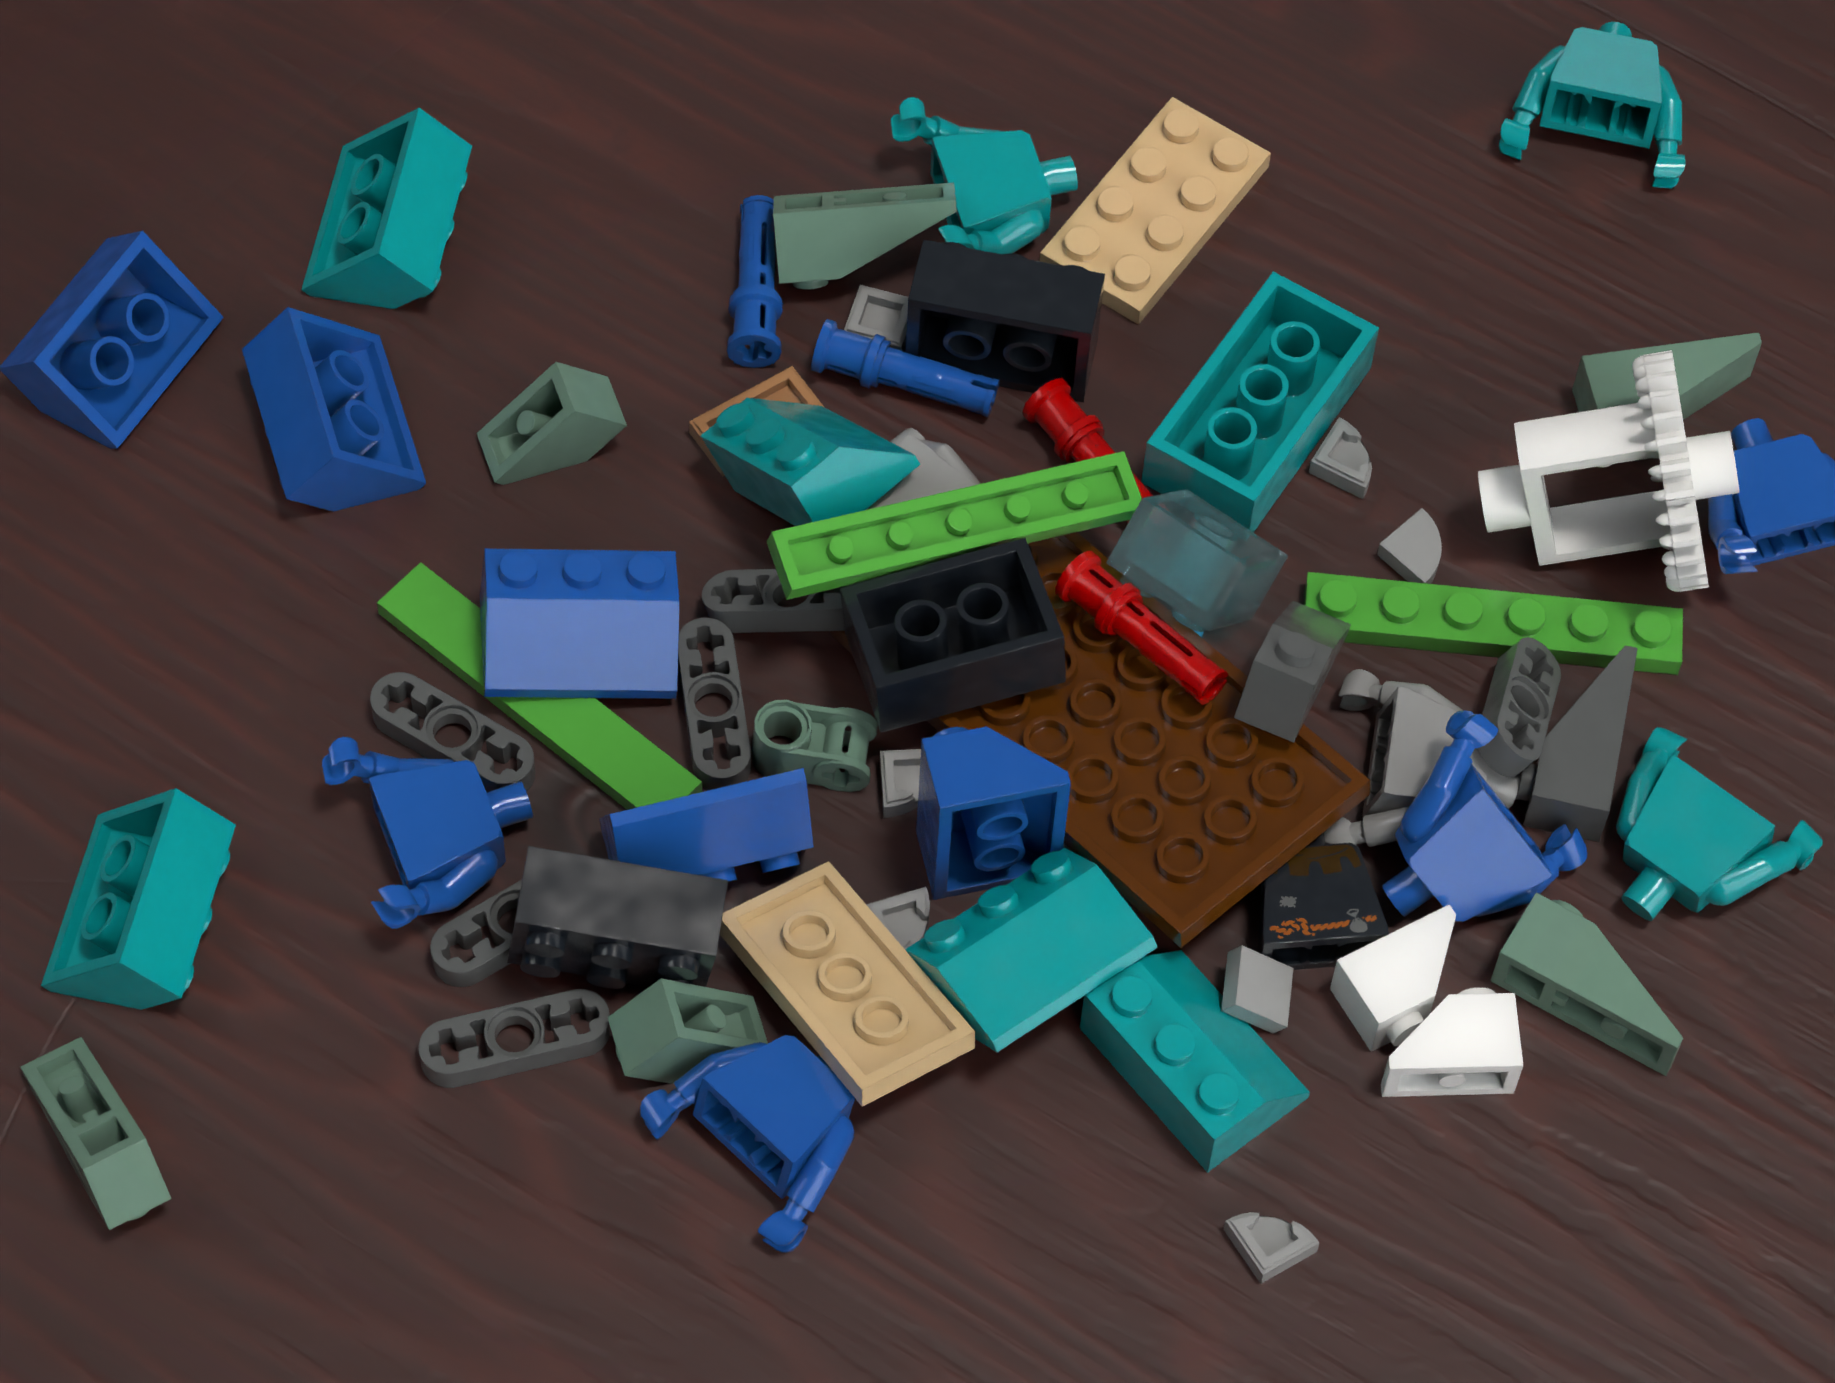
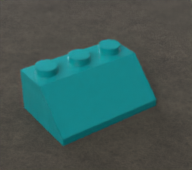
(389, 214)
(804, 459)
(141, 902)
(1032, 947)
(1187, 1058)

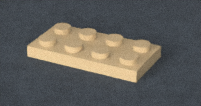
(1158, 207)
(846, 983)

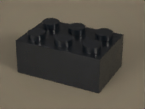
(1005, 316)
(953, 634)
(615, 921)

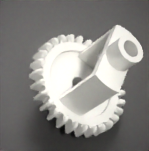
(1607, 436)

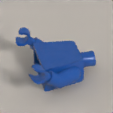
(1781, 503)
(435, 825)
(1468, 843)
(776, 1114)

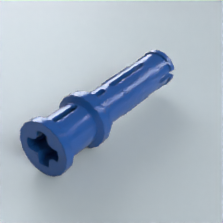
(756, 302)
(877, 362)

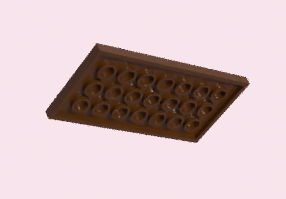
(1162, 789)

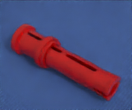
(1072, 430)
(1121, 612)

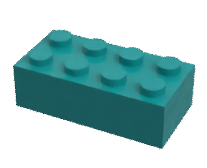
(1261, 401)

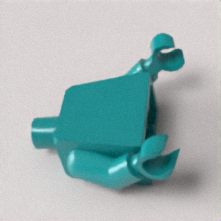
(1606, 90)
(996, 176)
(1696, 837)

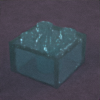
(1196, 560)

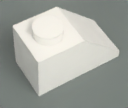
(1394, 980)
(1460, 1049)

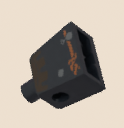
(1319, 907)

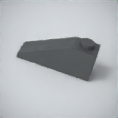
(1290, 670)
(1580, 757)

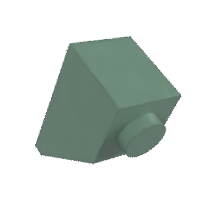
(552, 424)
(680, 1025)

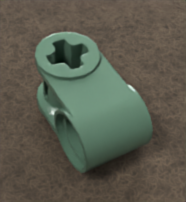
(817, 743)

